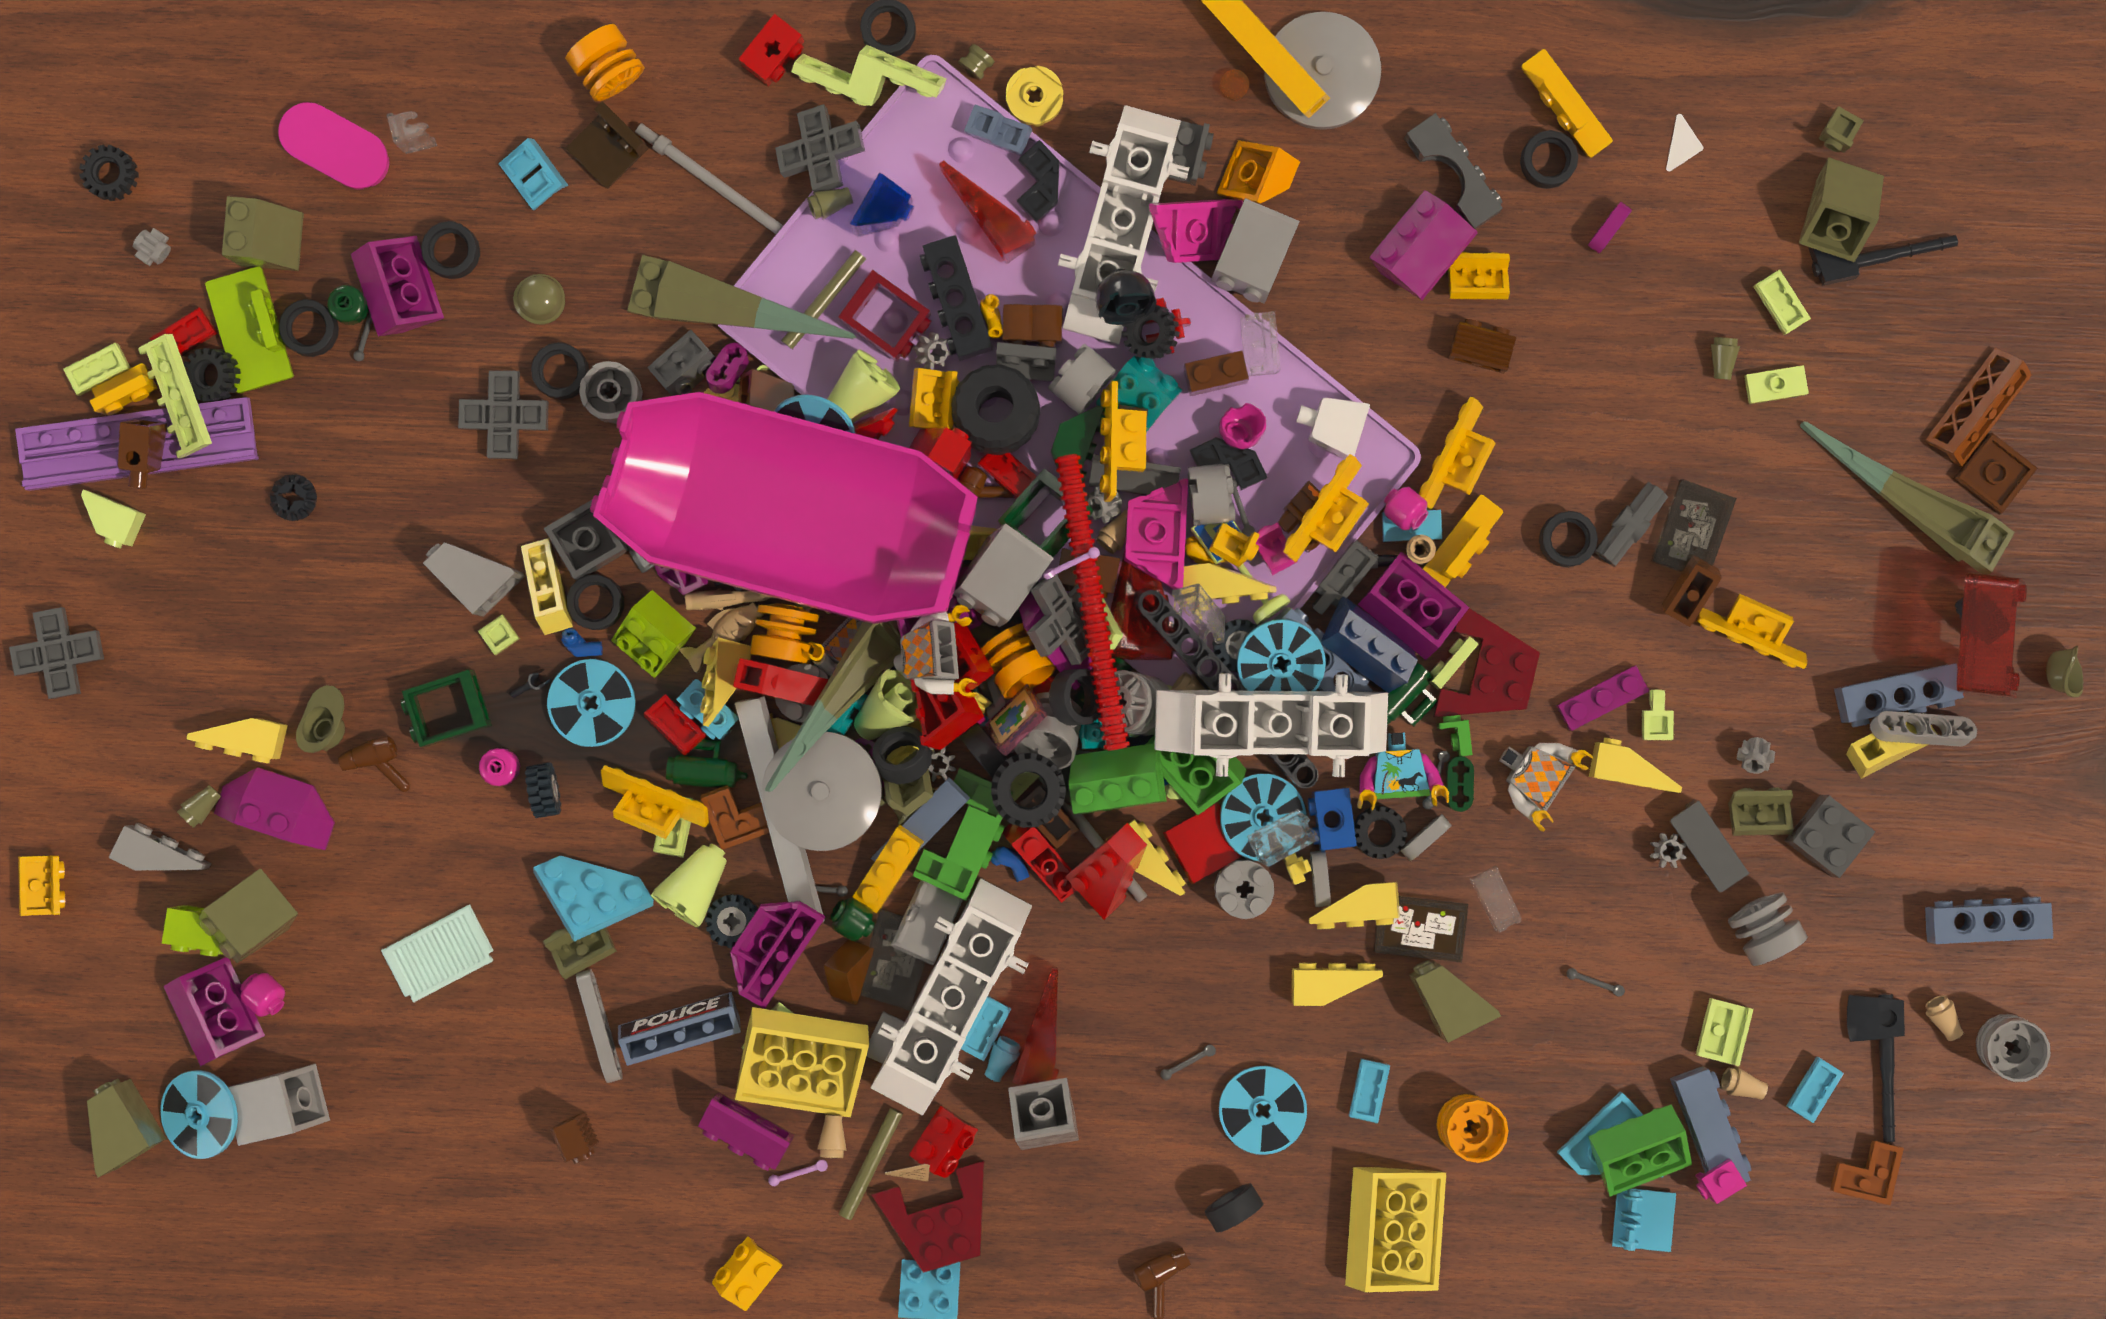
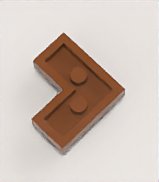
(728, 823)
(1876, 1180)

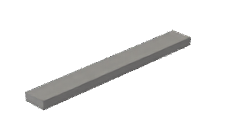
(761, 748)

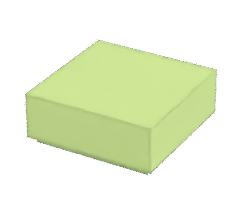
(499, 634)

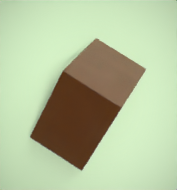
(848, 970)

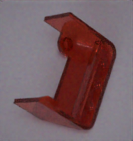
(1989, 635)

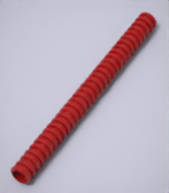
(1092, 603)

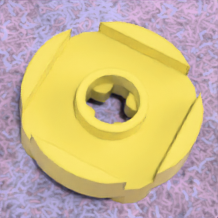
(1032, 79)

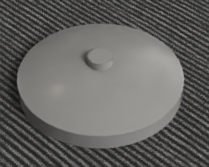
(1339, 59)
(826, 795)

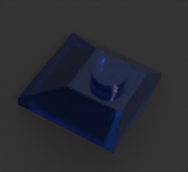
(882, 208)

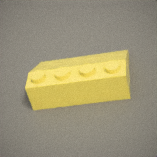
(802, 1062)
(1395, 1229)

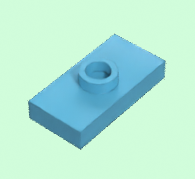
(1430, 527)
(986, 1028)
(1815, 1089)
(1369, 1090)

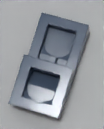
(998, 130)

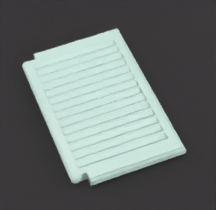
(439, 954)

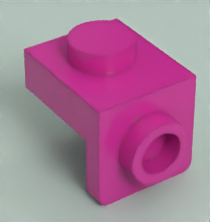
(1271, 547)
(1720, 1182)

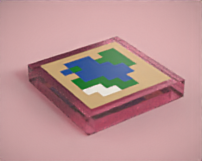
(1016, 720)

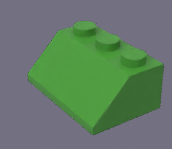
(1196, 777)
(1116, 779)
(1640, 1150)

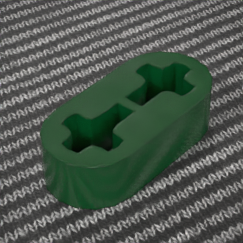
(1467, 783)

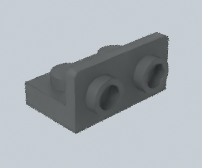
(1189, 150)
(1032, 361)
(683, 365)

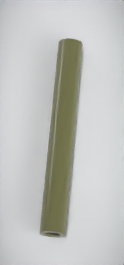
(828, 293)
(870, 1163)

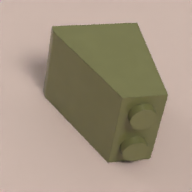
(1842, 209)
(262, 234)
(248, 917)
(1450, 1002)
(120, 1126)

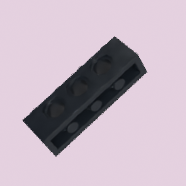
(949, 253)

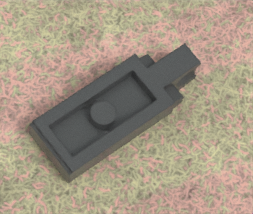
(1344, 575)

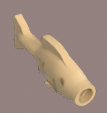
(720, 598)
(727, 624)

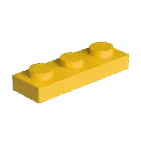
(888, 868)

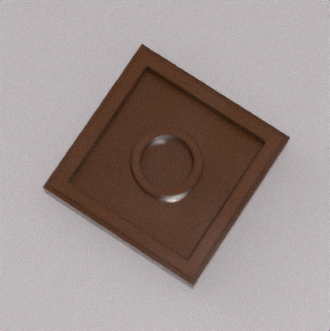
(1995, 473)

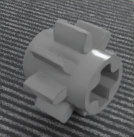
(151, 247)
(939, 352)
(1102, 509)
(1756, 755)
(946, 760)
(1676, 854)

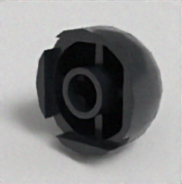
(1124, 296)

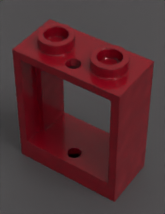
(860, 300)

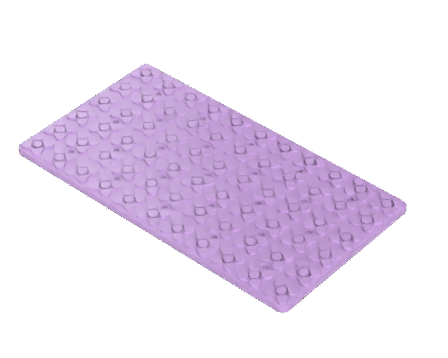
(906, 146)

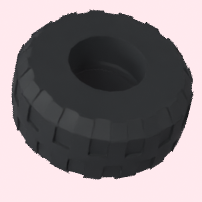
(993, 382)

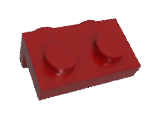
(943, 1142)

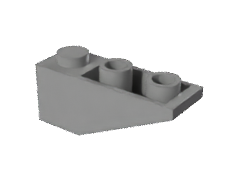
(144, 851)

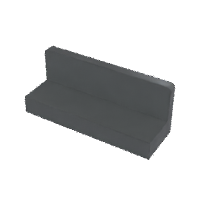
(1137, 482)
(1708, 846)

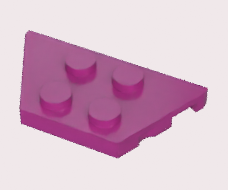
(1194, 228)
(1158, 533)

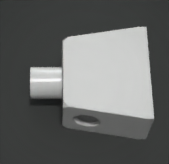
(1335, 425)

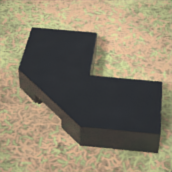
(1045, 170)
(1242, 462)

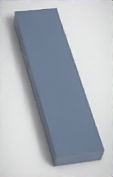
(934, 813)

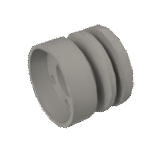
(1139, 701)
(1052, 737)
(1765, 924)
(2029, 1053)

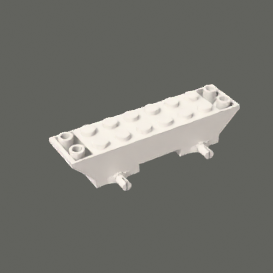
(1120, 228)
(1271, 723)
(955, 991)

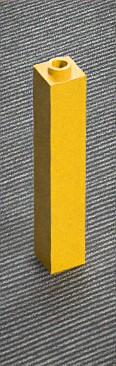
(1269, 54)

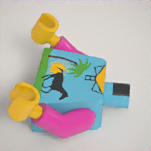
(1400, 774)

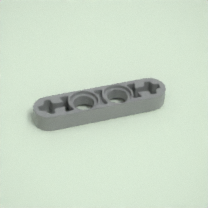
(1922, 722)
(599, 1026)

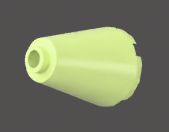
(863, 386)
(887, 706)
(692, 885)

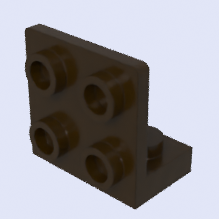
(607, 147)

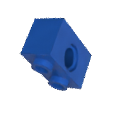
(1343, 833)

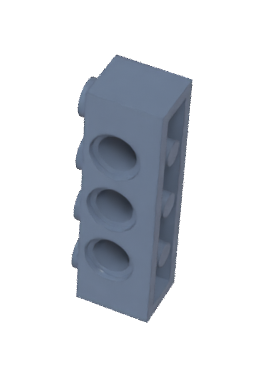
(1356, 681)
(1852, 697)
(2035, 924)

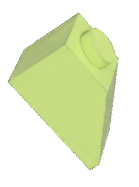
(113, 520)

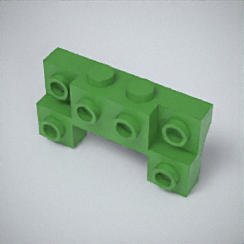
(971, 844)

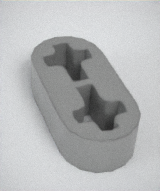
(1425, 837)
(1320, 878)

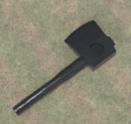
(1835, 269)
(1883, 1020)

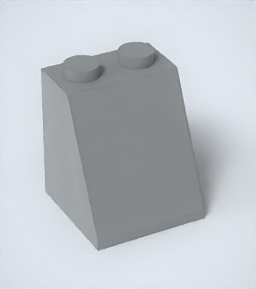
(1254, 251)
(1001, 575)
(471, 578)
(279, 1104)
(1043, 1114)

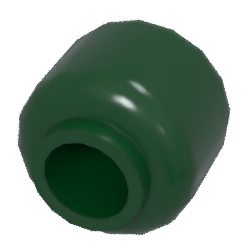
(354, 311)
(852, 919)

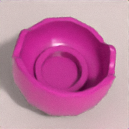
(1242, 426)

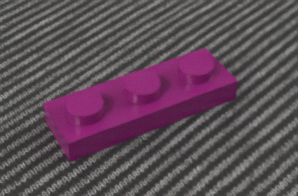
(1602, 698)

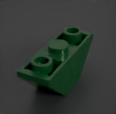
(1076, 436)

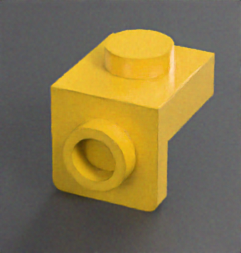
(1234, 545)

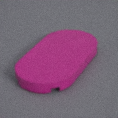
(333, 146)

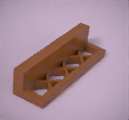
(1986, 413)

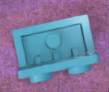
(690, 706)

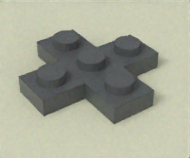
(820, 149)
(503, 415)
(1060, 621)
(56, 653)

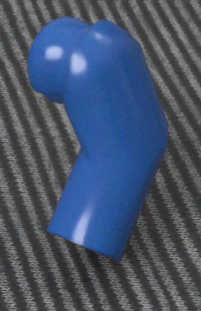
(578, 646)
(1012, 859)

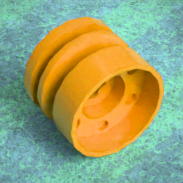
(604, 62)
(783, 633)
(1016, 661)
(1487, 1134)

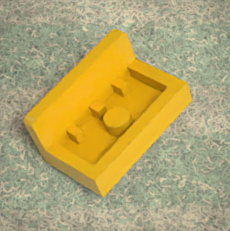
(1479, 276)
(122, 389)
(932, 398)
(40, 885)
(746, 1274)

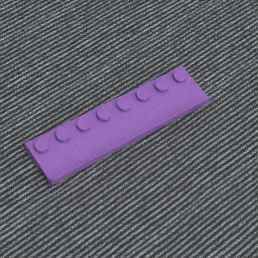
(89, 447)

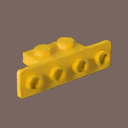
(1566, 103)
(1124, 441)
(1461, 457)
(1331, 515)
(1463, 541)
(1756, 626)
(649, 805)

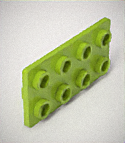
(249, 328)

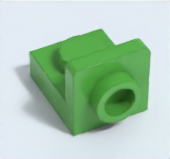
(1461, 738)

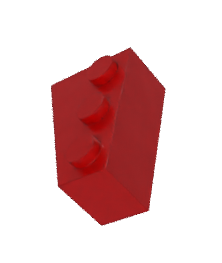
(945, 447)
(944, 716)
(1109, 871)

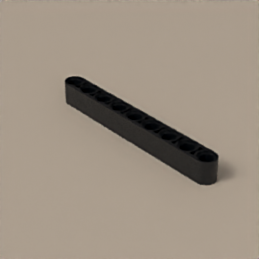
(1193, 661)

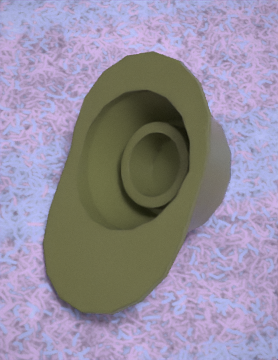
(322, 721)

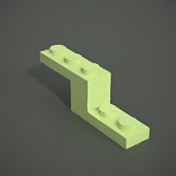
(868, 76)

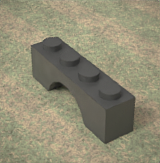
(1433, 142)

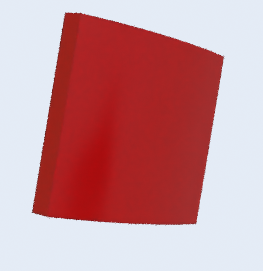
(1201, 844)

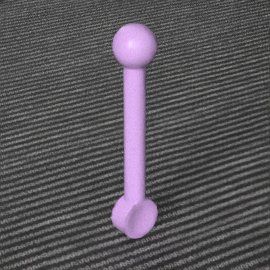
(1093, 553)
(821, 1166)

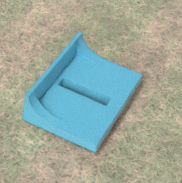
(541, 184)

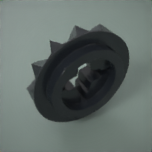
(299, 509)

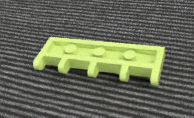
(176, 394)

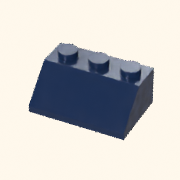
(1369, 646)

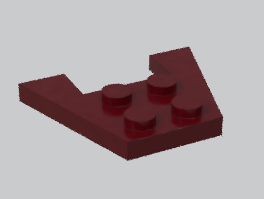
(1501, 673)
(943, 1232)

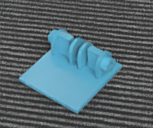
(1644, 1220)
(928, 1293)

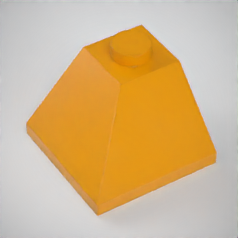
(1257, 172)

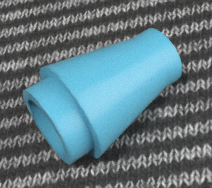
(1001, 1058)

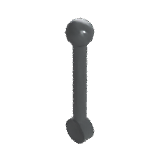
(359, 355)
(1248, 529)
(1443, 757)
(841, 890)
(1617, 990)
(1209, 1050)

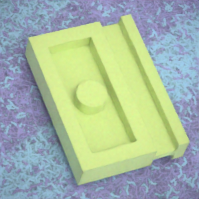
(1724, 1031)

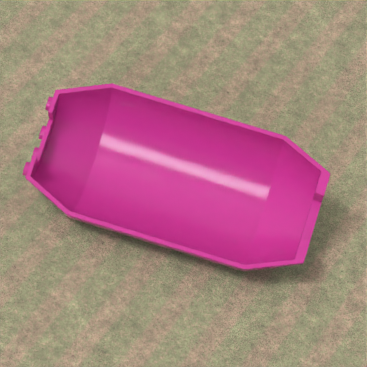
(786, 508)

